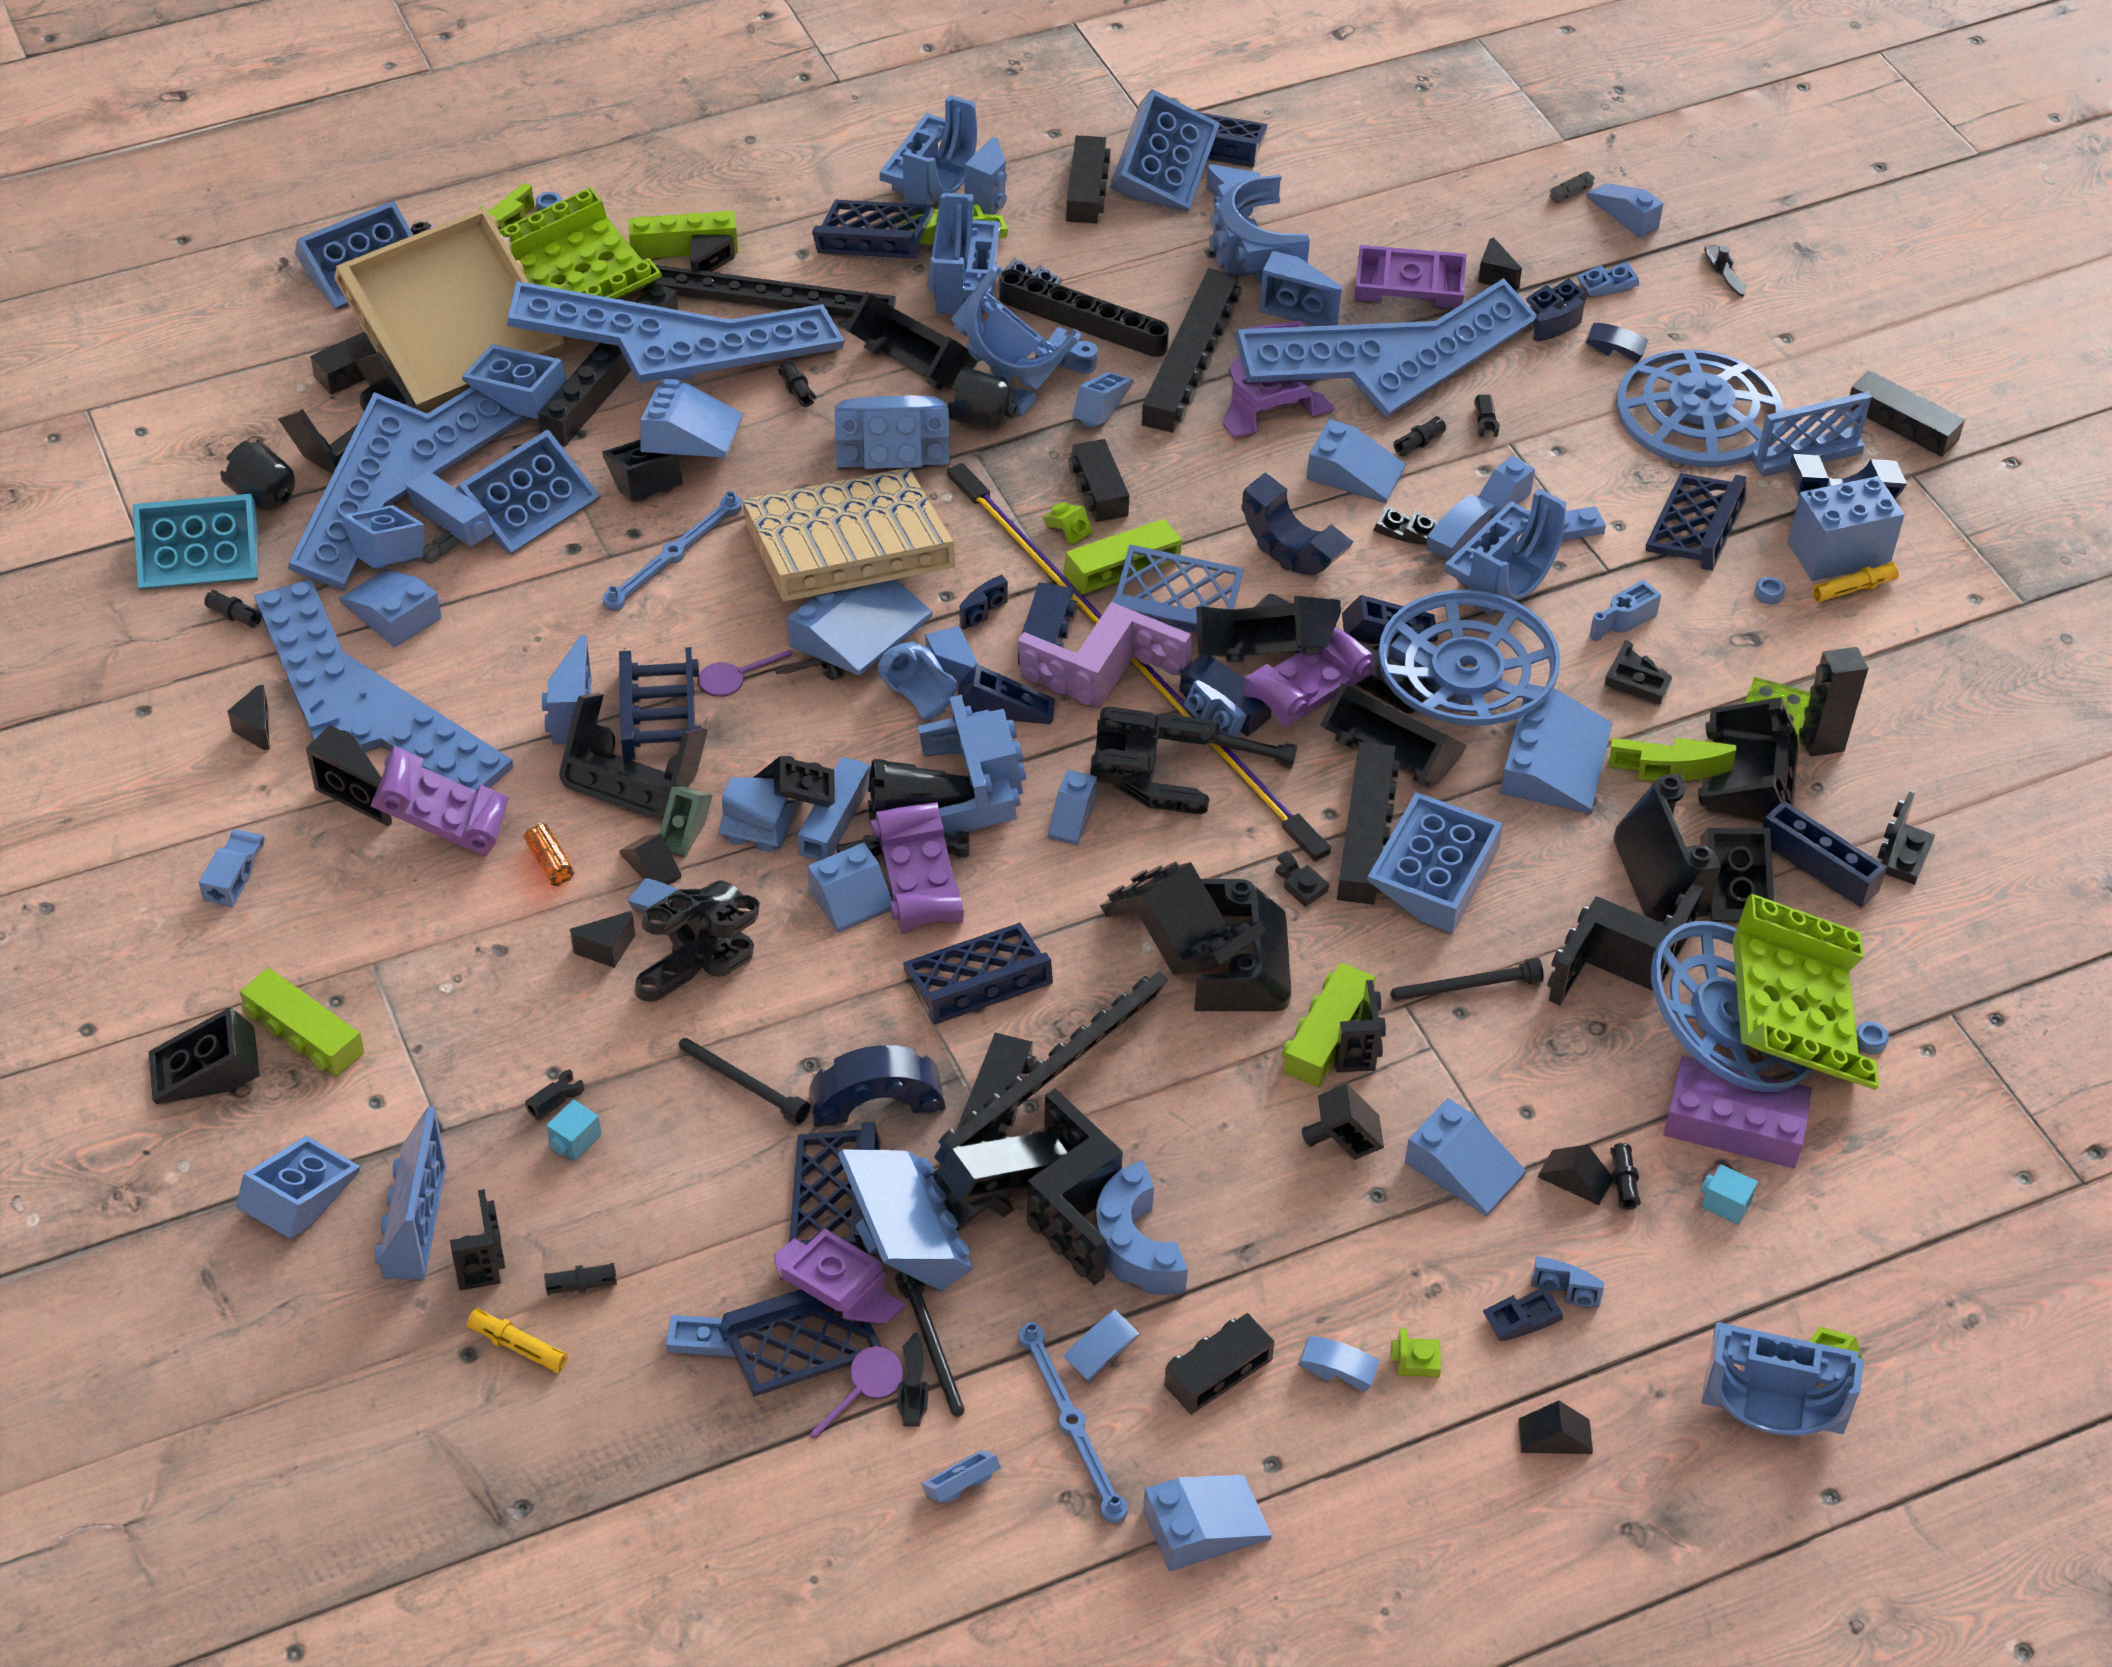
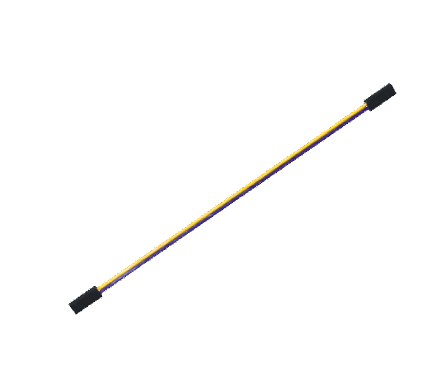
(1294, 825)

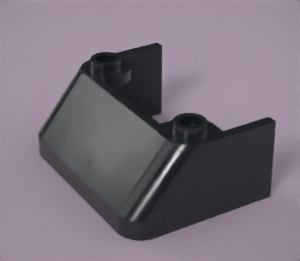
(909, 341)
(314, 445)
(1267, 629)
(1418, 746)
(595, 771)
(1257, 979)

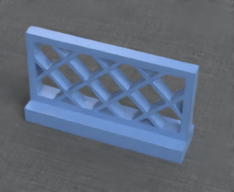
(1830, 446)
(1172, 615)

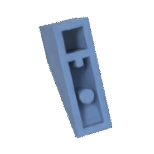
(1630, 206)
(1100, 397)

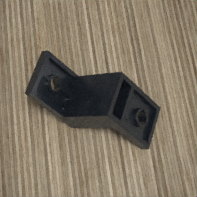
(1182, 917)
(1618, 942)
(1072, 1186)

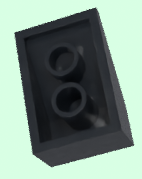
(345, 772)
(1744, 868)
(205, 1059)

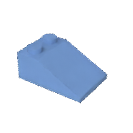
(1299, 291)
(516, 378)
(1353, 462)
(394, 605)
(567, 682)
(1463, 1157)
(295, 1186)
(1203, 1518)

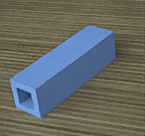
(449, 508)
(827, 825)

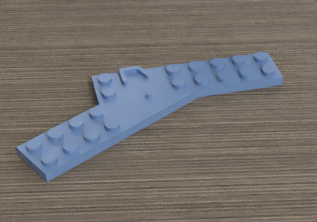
(670, 341)
(1388, 360)
(382, 456)
(353, 698)

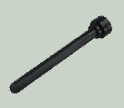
(1283, 754)
(1529, 971)
(793, 1108)
(913, 1290)

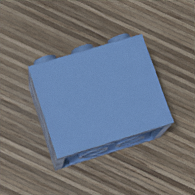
(1845, 528)

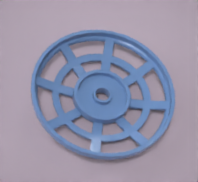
(1687, 406)
(1464, 650)
(1711, 1007)

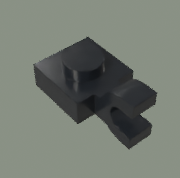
(1302, 883)

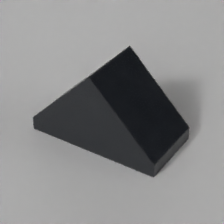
(711, 251)
(1498, 265)
(251, 718)
(652, 859)
(604, 939)
(1578, 1172)
(1555, 1431)

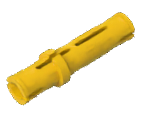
(1867, 579)
(505, 1334)

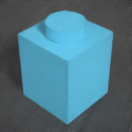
(573, 1130)
(1728, 1193)

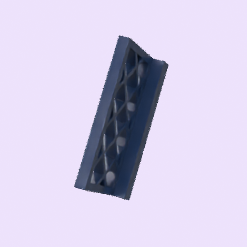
(1235, 148)
(873, 239)
(1718, 523)
(985, 986)
(865, 1139)
(784, 1311)

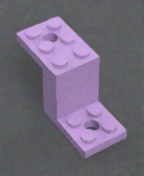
(1104, 655)

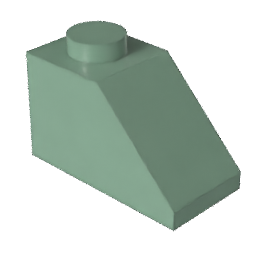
(684, 818)

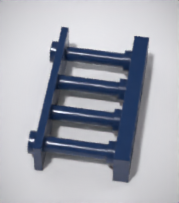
(631, 693)

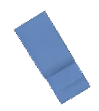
(1626, 610)
(230, 868)

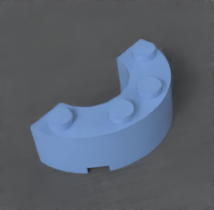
(1129, 1254)

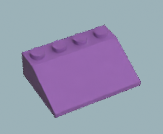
(1735, 1118)

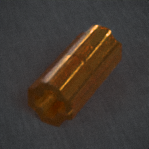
(549, 854)

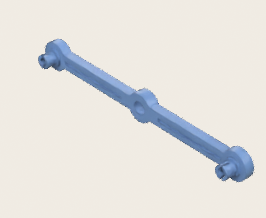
(615, 597)
(1113, 1506)

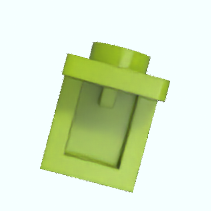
(1070, 519)

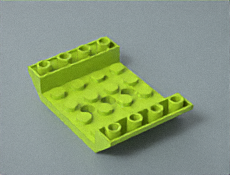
(574, 239)
(1804, 967)

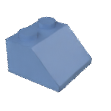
(987, 177)
(385, 536)
(849, 887)

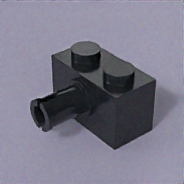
(1347, 1121)

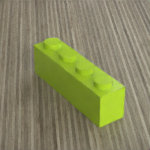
(672, 234)
(1103, 561)
(301, 1022)
(1316, 1036)

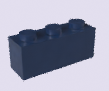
(1050, 614)
(1228, 684)

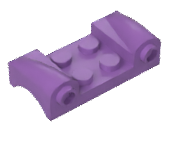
(1410, 275)
(1310, 680)
(439, 803)
(917, 866)

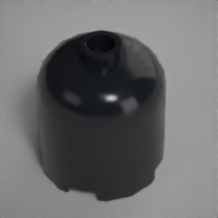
(982, 400)
(259, 472)

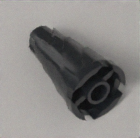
(905, 785)

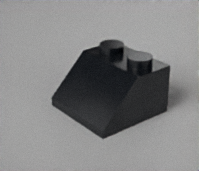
(642, 473)

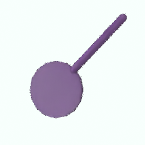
(725, 678)
(874, 1374)

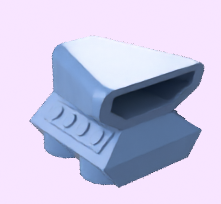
(755, 813)

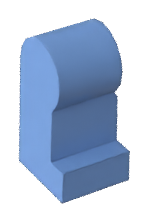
(1080, 358)

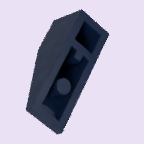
(1368, 617)
(992, 691)

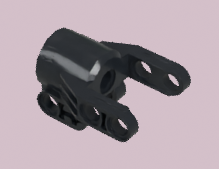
(1128, 755)
(703, 932)

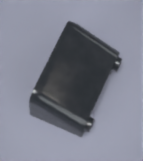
(1762, 762)
(1657, 854)

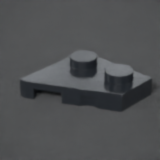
(1638, 675)

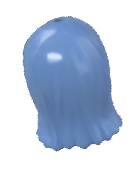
(919, 677)

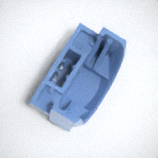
(924, 171)
(1237, 240)
(961, 253)
(1005, 339)
(891, 432)
(1498, 565)
(988, 755)
(1779, 1380)

